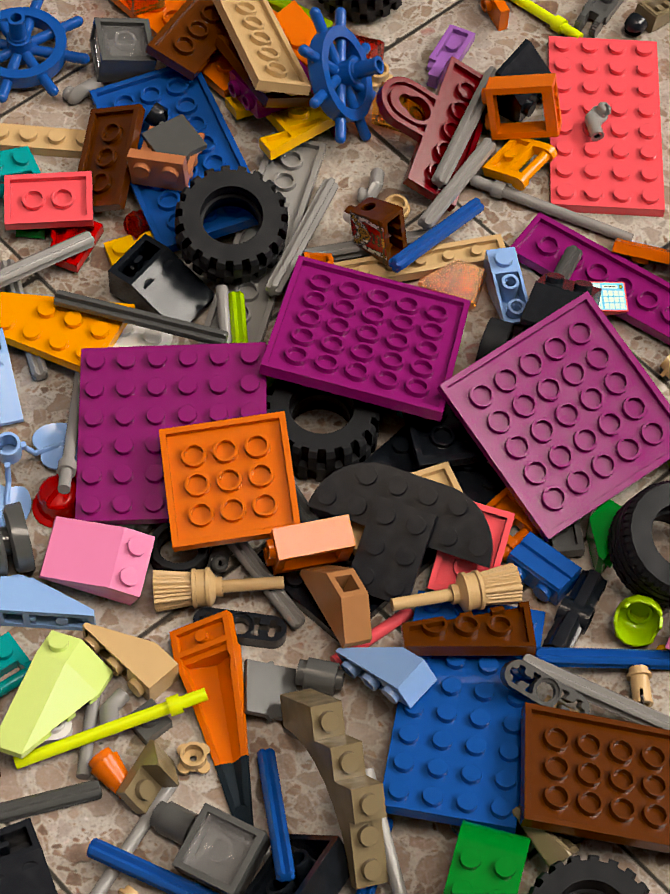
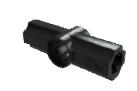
(576, 610)

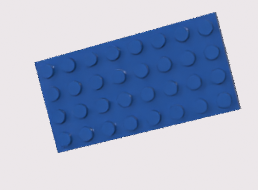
(199, 107)
(461, 741)

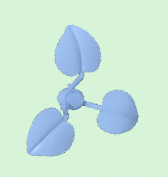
(49, 444)

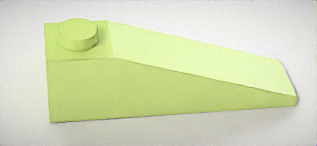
(55, 686)

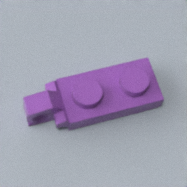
(453, 43)

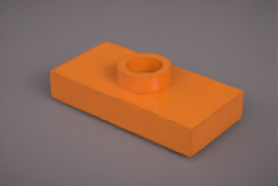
(497, 11)
(641, 252)

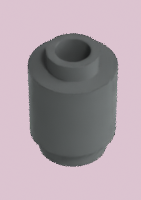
(320, 675)
(172, 821)

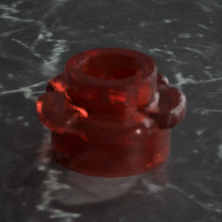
(131, 223)

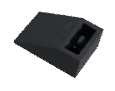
(158, 281)
(23, 861)

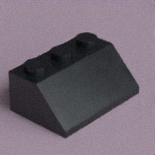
(318, 866)

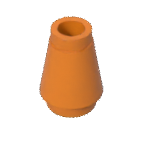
(108, 769)

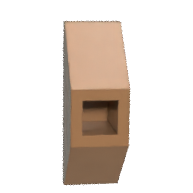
(341, 601)

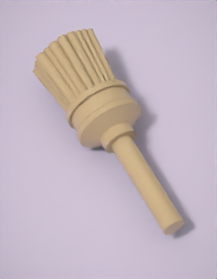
(202, 587)
(471, 590)

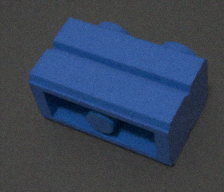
(544, 569)

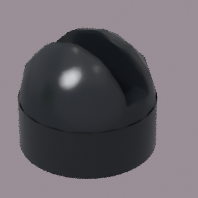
(635, 24)
(156, 115)

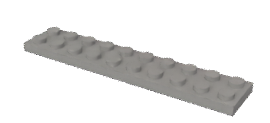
(295, 178)

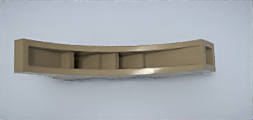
(355, 796)

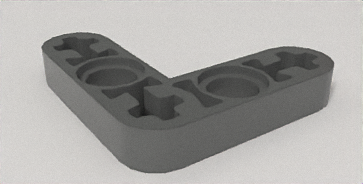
(528, 671)

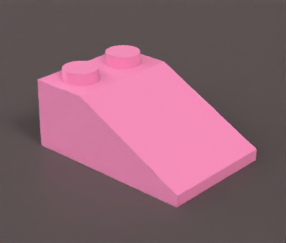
(97, 558)

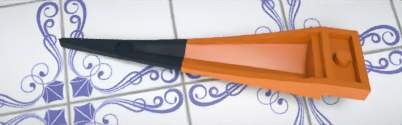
(213, 660)

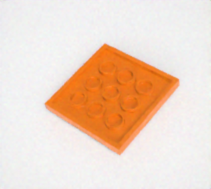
(228, 480)

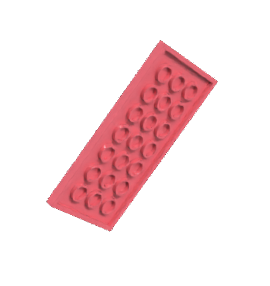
(626, 166)

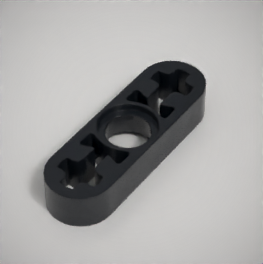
(264, 621)

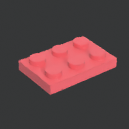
(48, 200)
(447, 566)

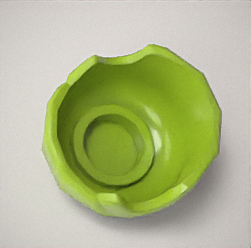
(637, 620)

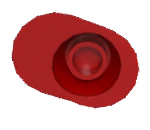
(50, 503)

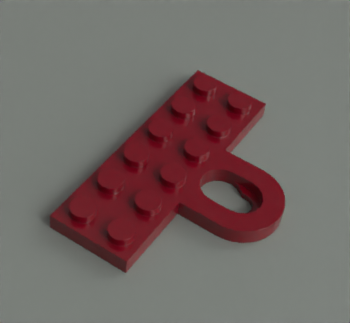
(442, 116)

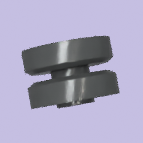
(15, 541)

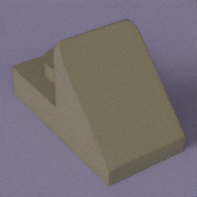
(146, 778)

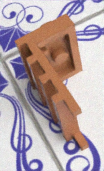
(159, 168)

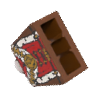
(377, 228)

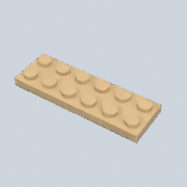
(263, 47)

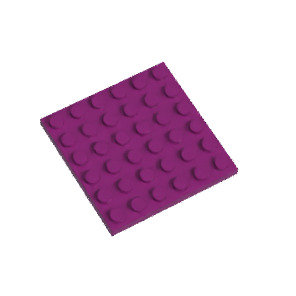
(366, 338)
(146, 389)
(563, 415)

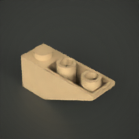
(139, 661)

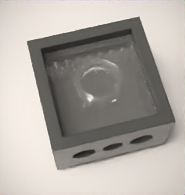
(120, 48)
(222, 852)

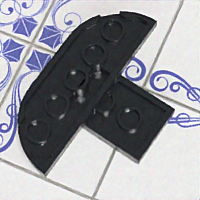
(400, 521)

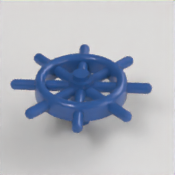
(21, 48)
(340, 74)

